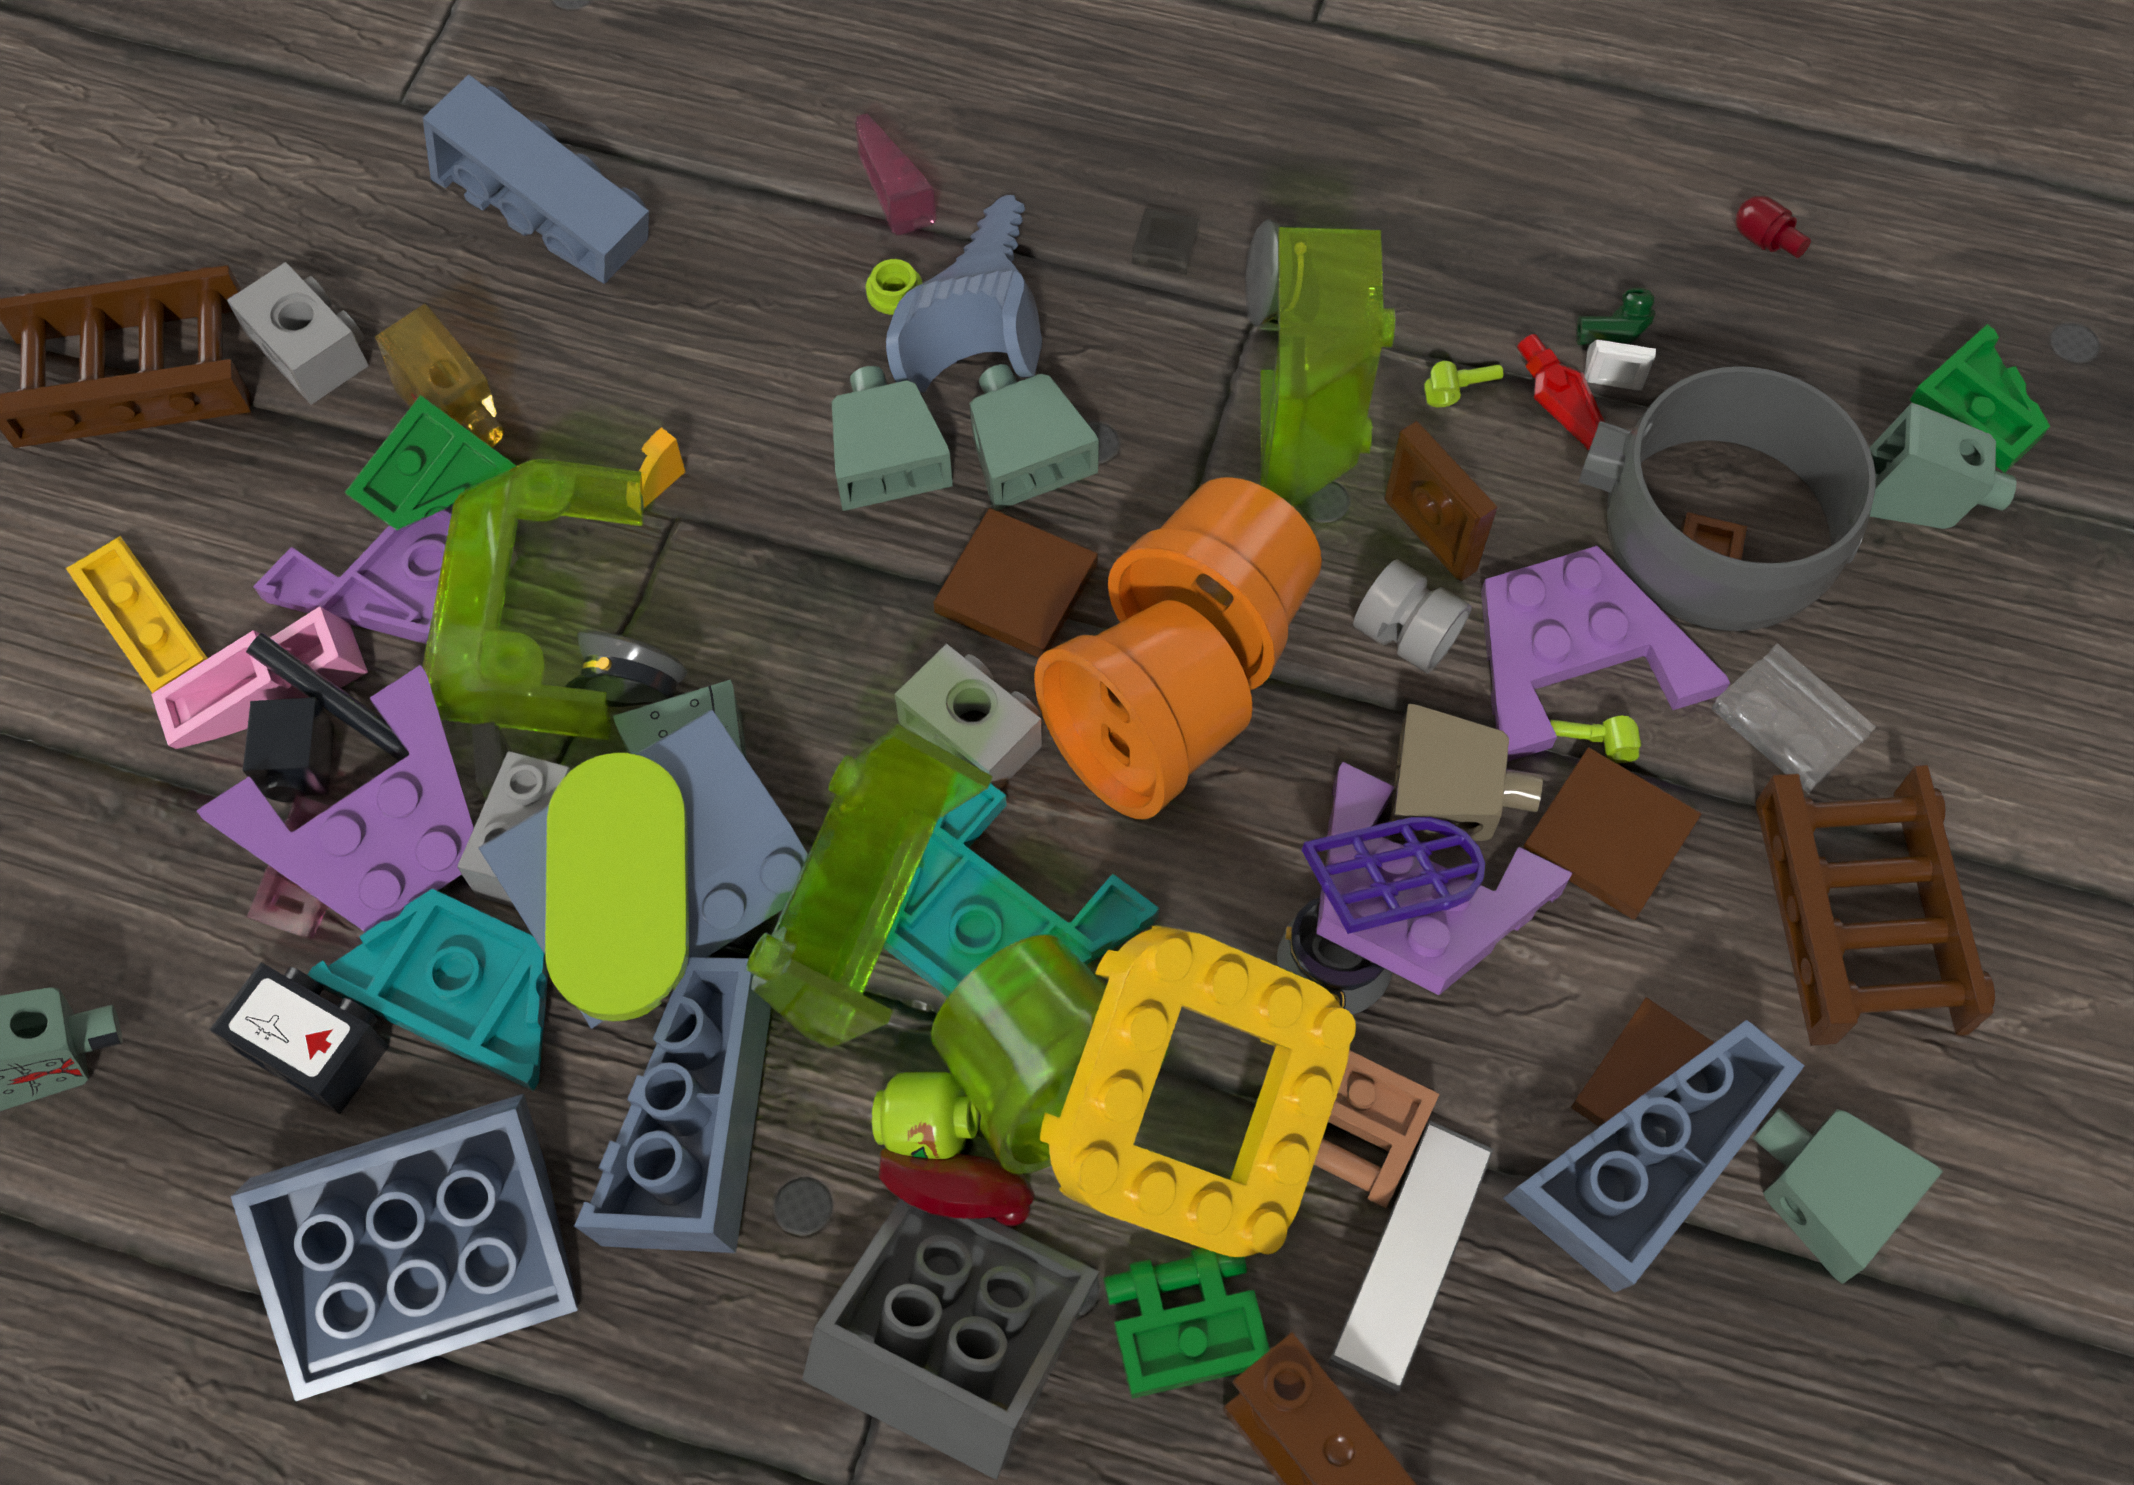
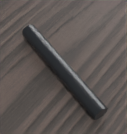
(327, 694)

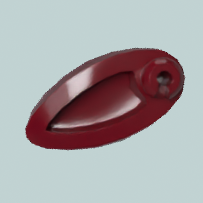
(958, 1186)

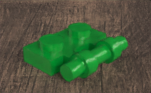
(1189, 1341)

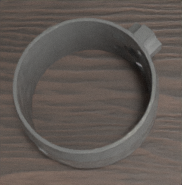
(1756, 411)

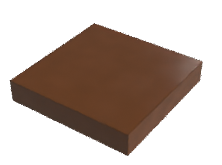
(1439, 501)
(1016, 583)
(1612, 832)
(1641, 1058)

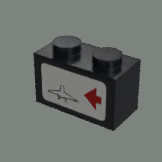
(302, 1036)

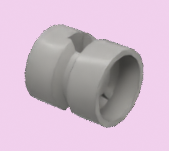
(1411, 615)

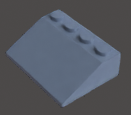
(738, 843)
(406, 1246)

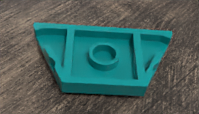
(452, 982)

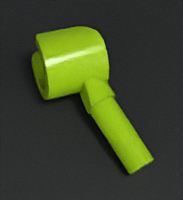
(1446, 380)
(1618, 734)

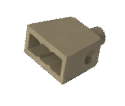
(1456, 775)

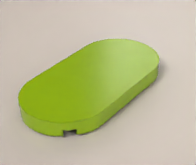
(617, 886)

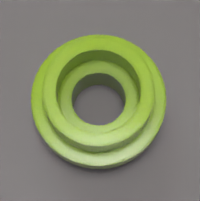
(889, 276)

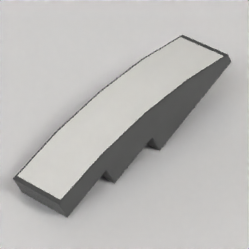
(1411, 1259)

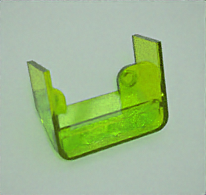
(1325, 358)
(495, 673)
(856, 883)

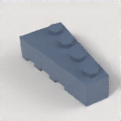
(691, 1120)
(1646, 1168)

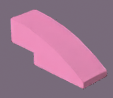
(217, 693)

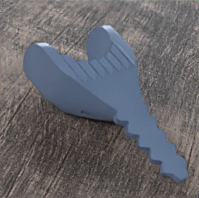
(969, 307)

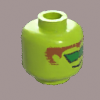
(923, 1115)

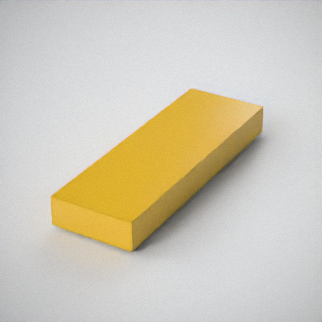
(136, 614)

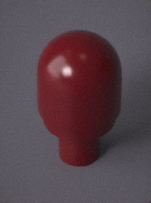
(1770, 226)

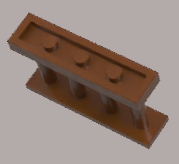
(124, 401)
(1819, 940)
(1306, 1424)

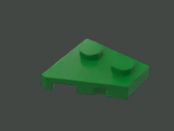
(1987, 396)
(423, 467)

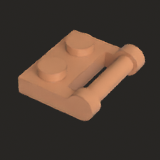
(1382, 1111)

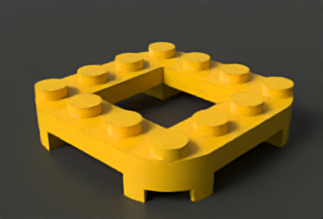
(1121, 1061)

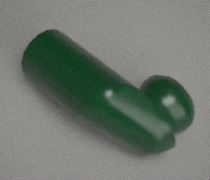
(1625, 323)

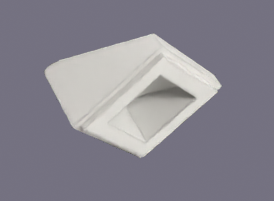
(1618, 364)

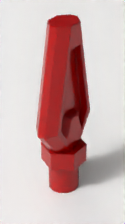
(1561, 390)

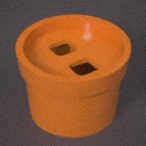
(1234, 559)
(1143, 704)

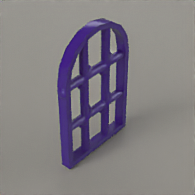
(1388, 891)

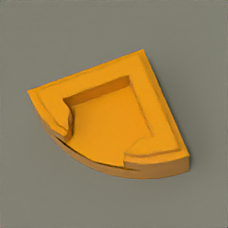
(661, 465)

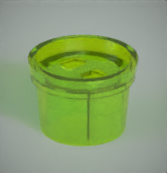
(1017, 1040)

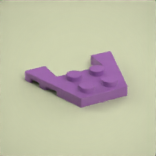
(382, 591)
(1575, 620)
(382, 839)
(1439, 945)

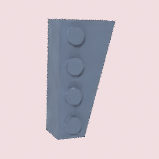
(532, 179)

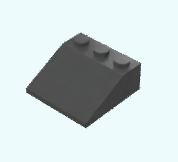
(949, 1331)

